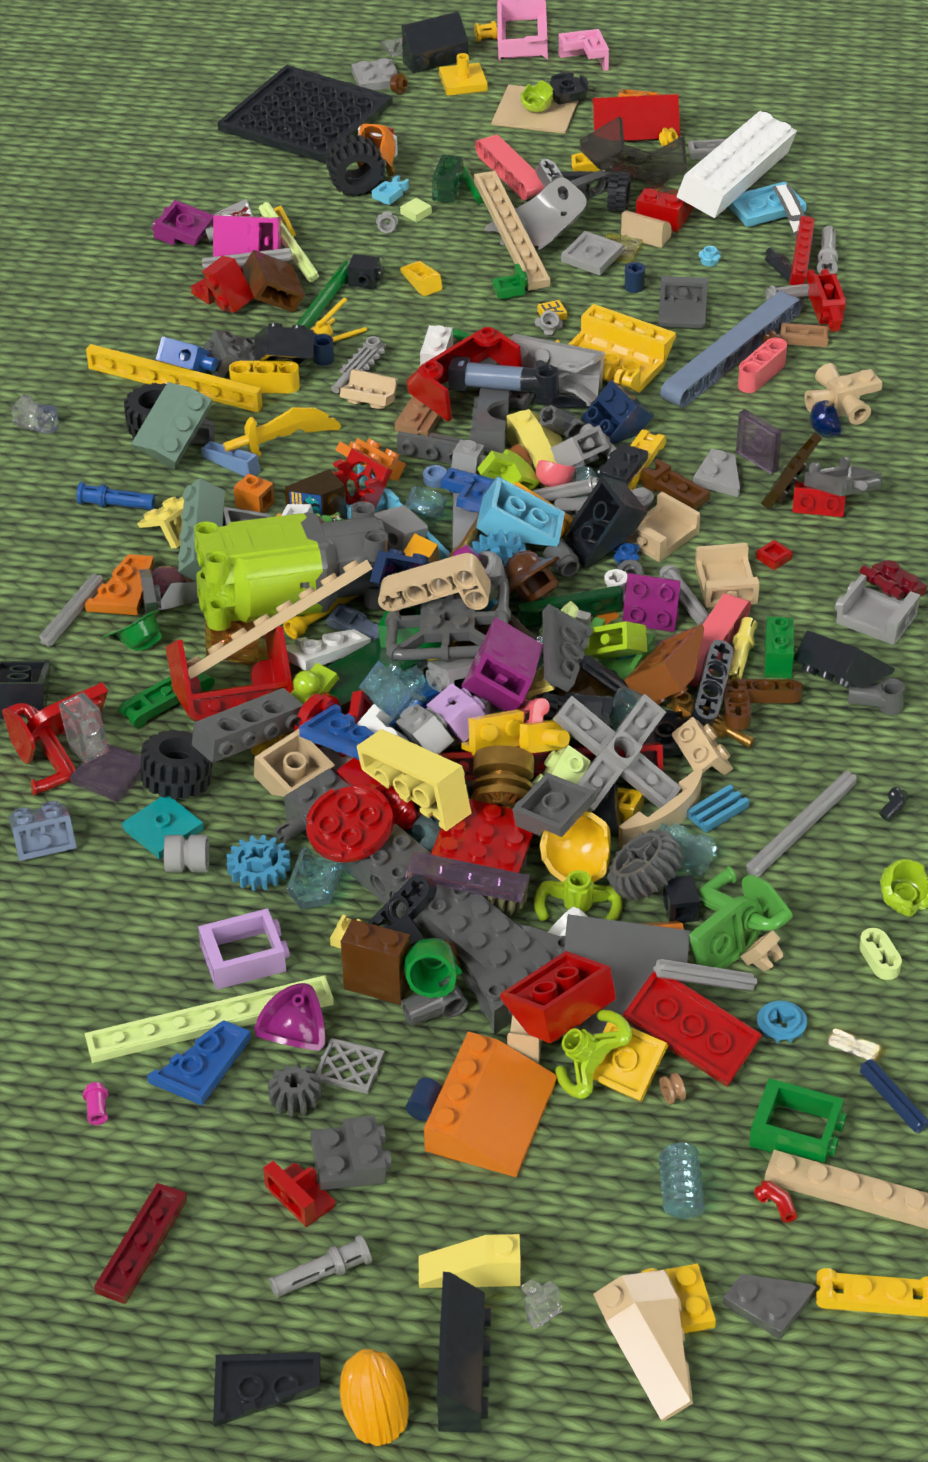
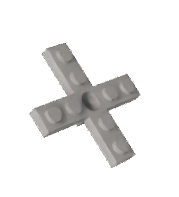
(608, 764)

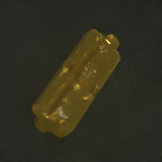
(847, 1042)

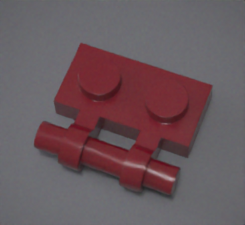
(893, 579)

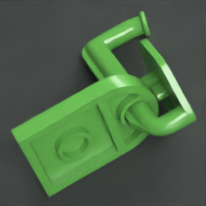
(736, 920)

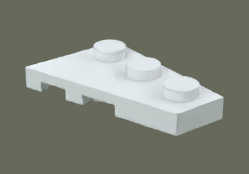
(327, 650)

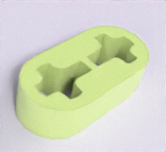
(885, 951)

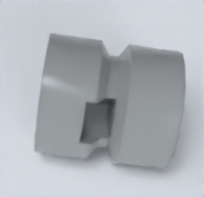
(186, 853)

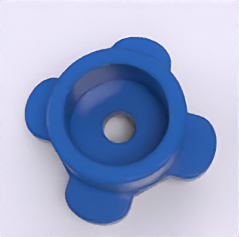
(626, 552)

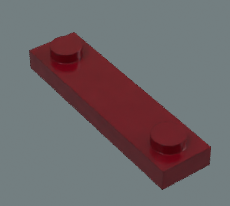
(140, 1243)

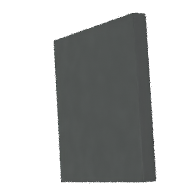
(628, 950)

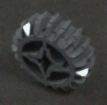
(645, 864)

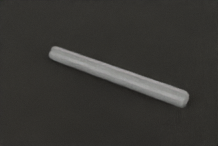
(801, 824)

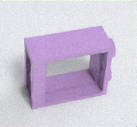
(246, 967)

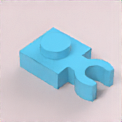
(390, 192)

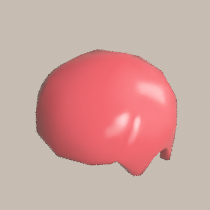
(553, 473)

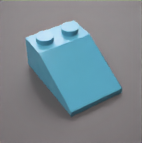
(522, 513)

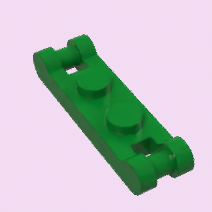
(156, 700)

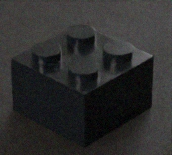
(284, 344)

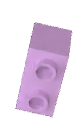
(455, 708)

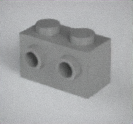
(581, 448)
(425, 728)

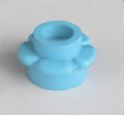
(709, 256)

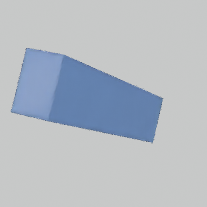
(235, 460)

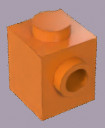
(254, 494)

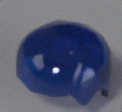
(825, 420)

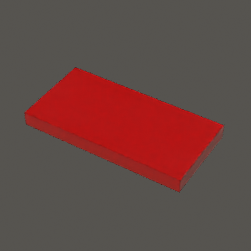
(641, 115)
(692, 1027)

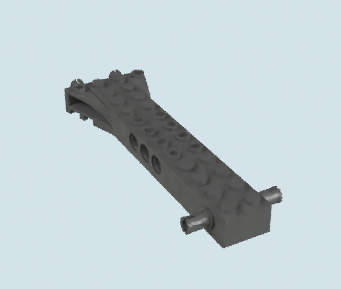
(488, 943)

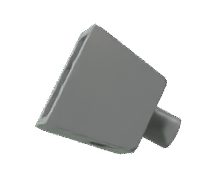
(400, 526)

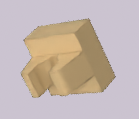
(761, 949)

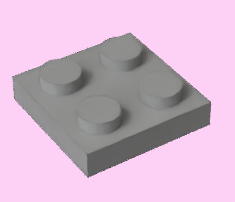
(374, 74)
(592, 253)

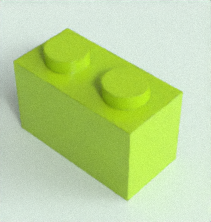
(617, 640)

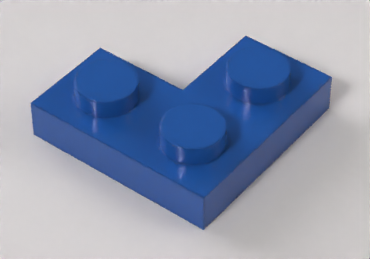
(469, 485)

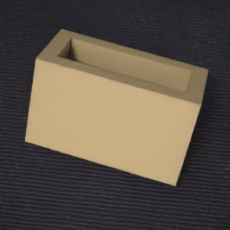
(651, 230)

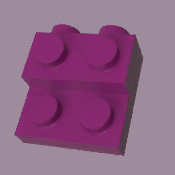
(182, 223)

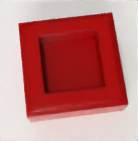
(774, 554)

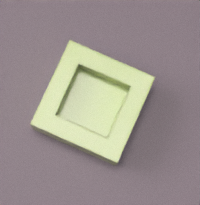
(416, 210)

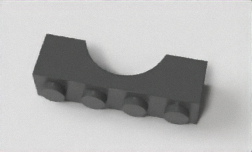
(490, 419)

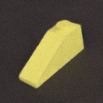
(479, 1261)

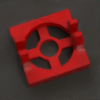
(374, 488)

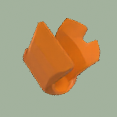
(385, 143)

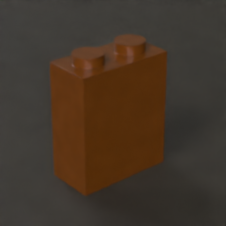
(273, 281)
(375, 961)

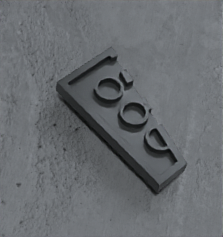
(563, 647)

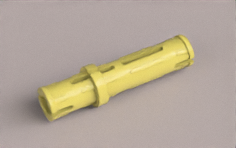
(742, 642)

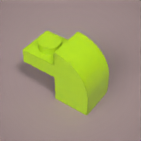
(508, 467)

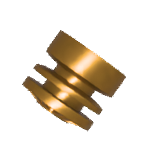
(502, 775)

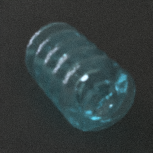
(681, 1181)

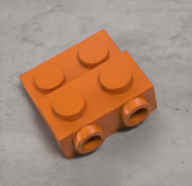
(372, 448)

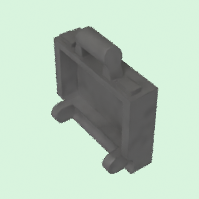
(842, 479)

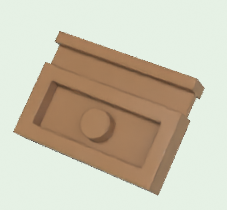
(417, 418)

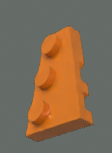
(124, 590)

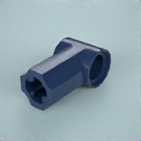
(323, 349)

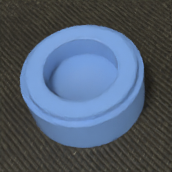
(433, 474)

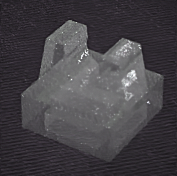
(541, 1302)

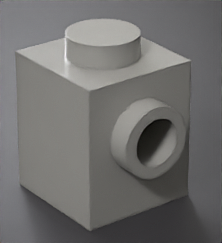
(468, 456)

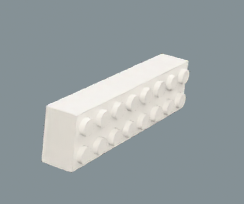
(736, 164)

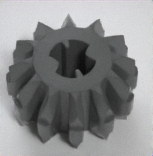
(294, 1089)

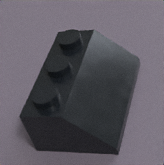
(433, 42)
(839, 661)

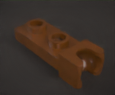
(674, 485)

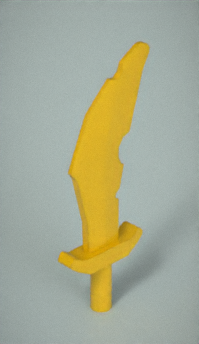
(284, 425)

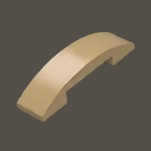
(672, 812)

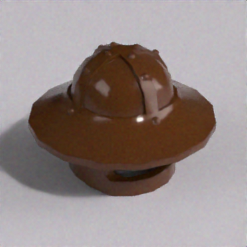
(530, 575)

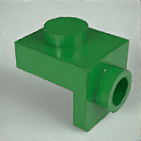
(511, 285)

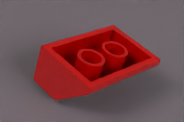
(560, 995)

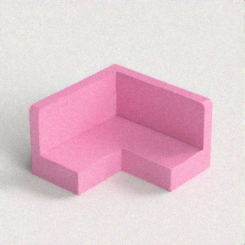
(585, 43)

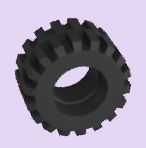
(352, 151)
(139, 404)
(174, 766)

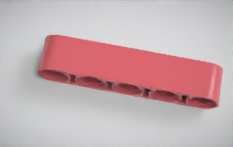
(509, 166)
(721, 625)

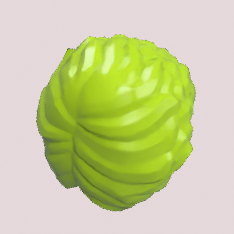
(905, 887)

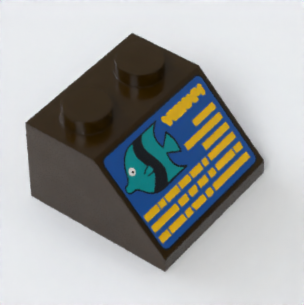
(322, 491)

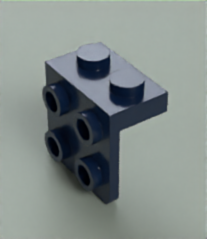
(394, 562)

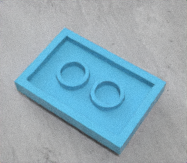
(760, 205)

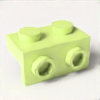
(566, 764)

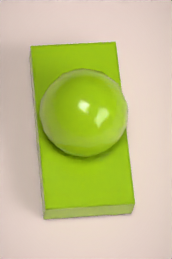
(313, 681)

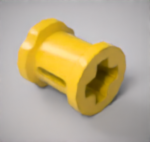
(485, 31)

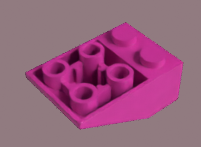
(244, 234)

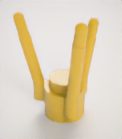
(323, 326)

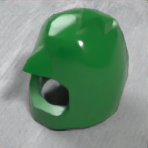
(428, 965)

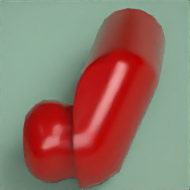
(779, 1196)

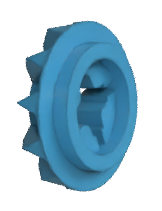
(789, 1014)

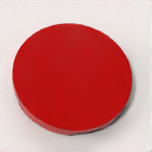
(349, 823)

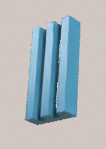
(713, 806)

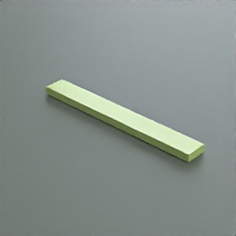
(188, 1023)

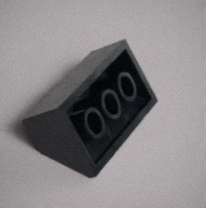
(461, 1356)

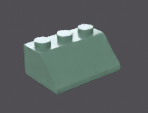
(172, 423)

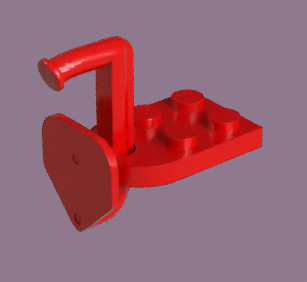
(44, 727)

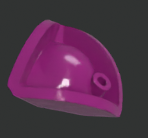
(293, 1018)

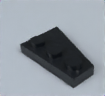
(262, 1381)

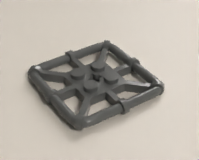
(435, 628)

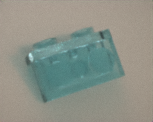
(391, 689)
(696, 849)
(313, 880)

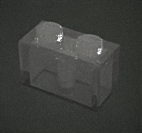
(84, 727)

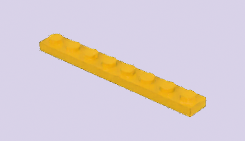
(152, 371)

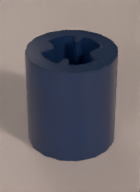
(634, 277)
(423, 1098)

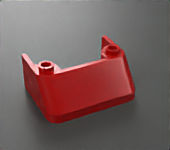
(428, 379)
(265, 678)

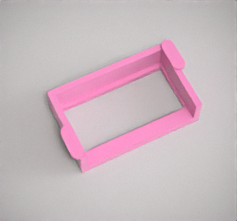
(522, 10)

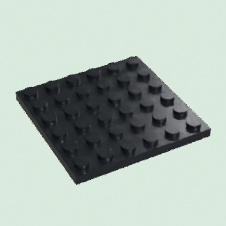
(304, 112)

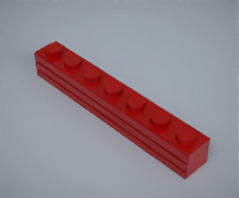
(801, 251)

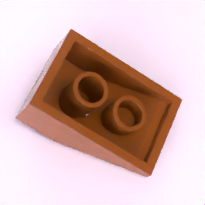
(668, 666)

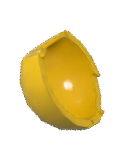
(582, 848)

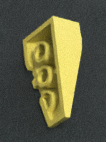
(527, 431)

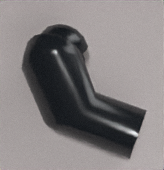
(897, 801)

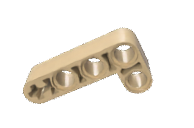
(435, 580)

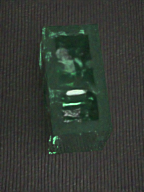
(447, 178)

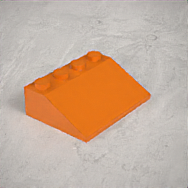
(489, 1106)

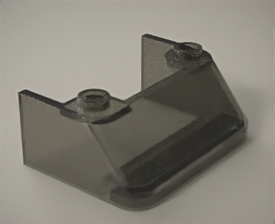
(607, 152)

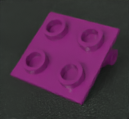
(651, 601)

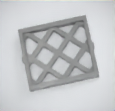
(345, 1083)

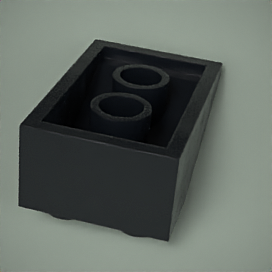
(604, 521)
(24, 683)

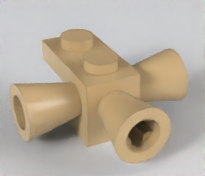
(844, 392)

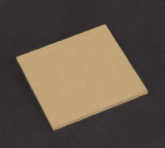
(513, 114)

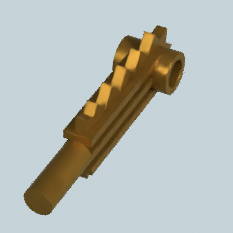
(683, 705)

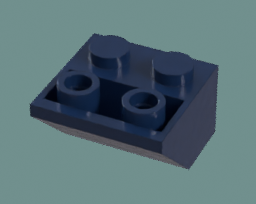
(617, 413)

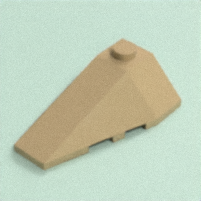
(647, 1326)

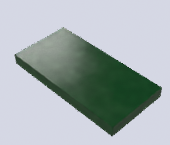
(356, 666)

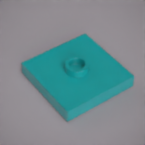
(161, 819)

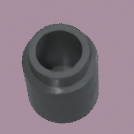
(568, 562)

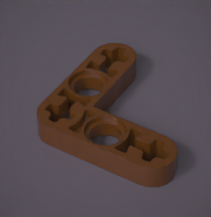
(742, 692)

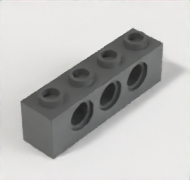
(246, 725)

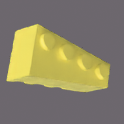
(417, 776)

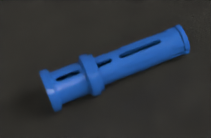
(103, 496)

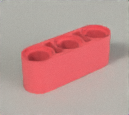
(762, 365)

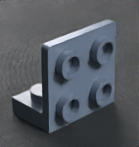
(42, 830)

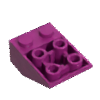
(503, 666)

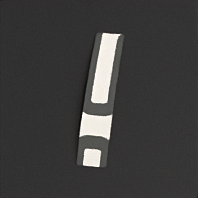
(791, 206)

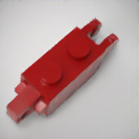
(826, 298)

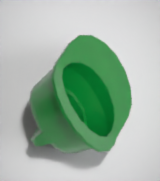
(141, 633)

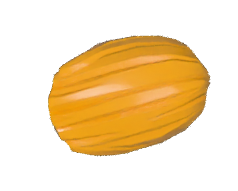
(374, 1397)

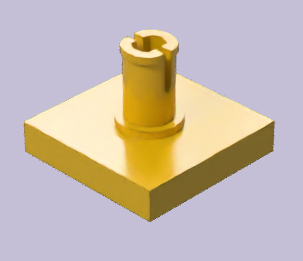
(463, 77)

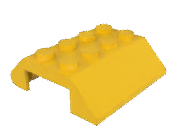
(632, 347)

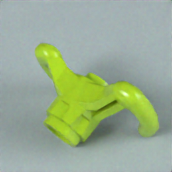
(577, 892)
(589, 1051)

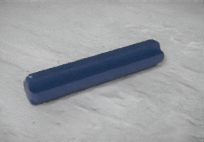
(894, 1096)

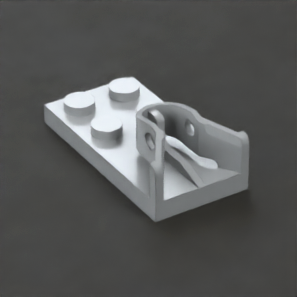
(578, 366)

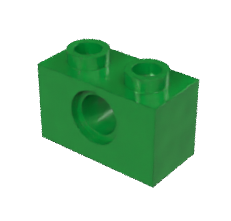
(779, 647)

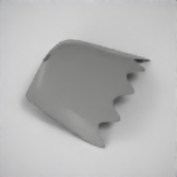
(543, 213)

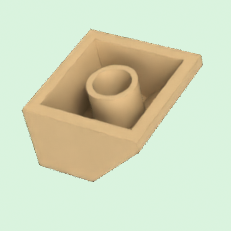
(290, 764)

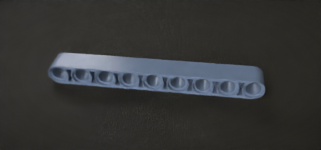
(730, 349)

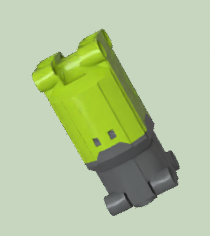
(273, 559)

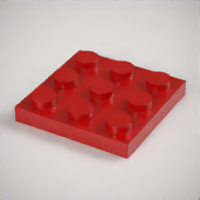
(485, 838)

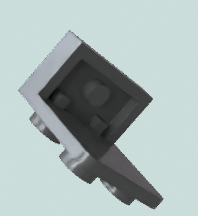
(683, 302)
(228, 349)

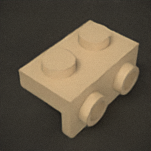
(370, 388)
(700, 747)

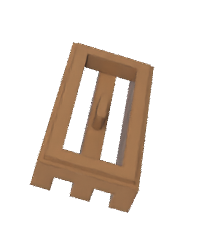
(805, 334)

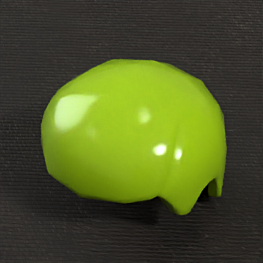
(537, 97)

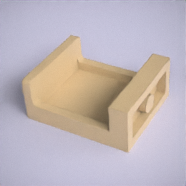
(665, 528)
(727, 571)

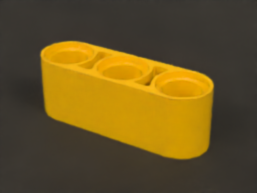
(268, 375)

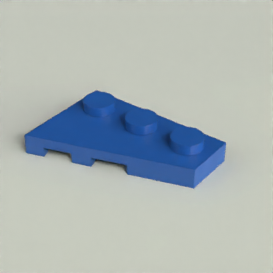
(335, 731)
(203, 1065)

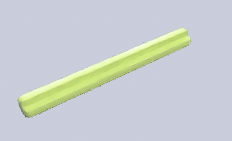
(289, 242)

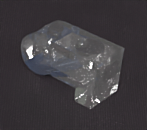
(35, 415)

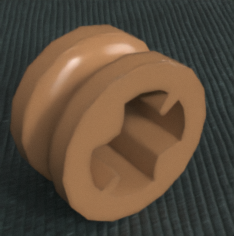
(672, 1088)

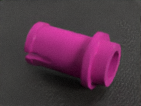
(95, 1097)

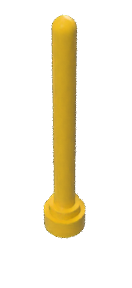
(297, 625)

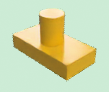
(543, 736)

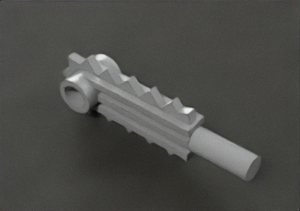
(371, 351)

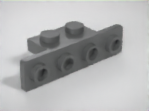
(431, 447)

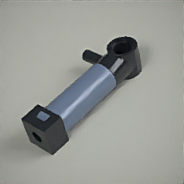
(541, 379)

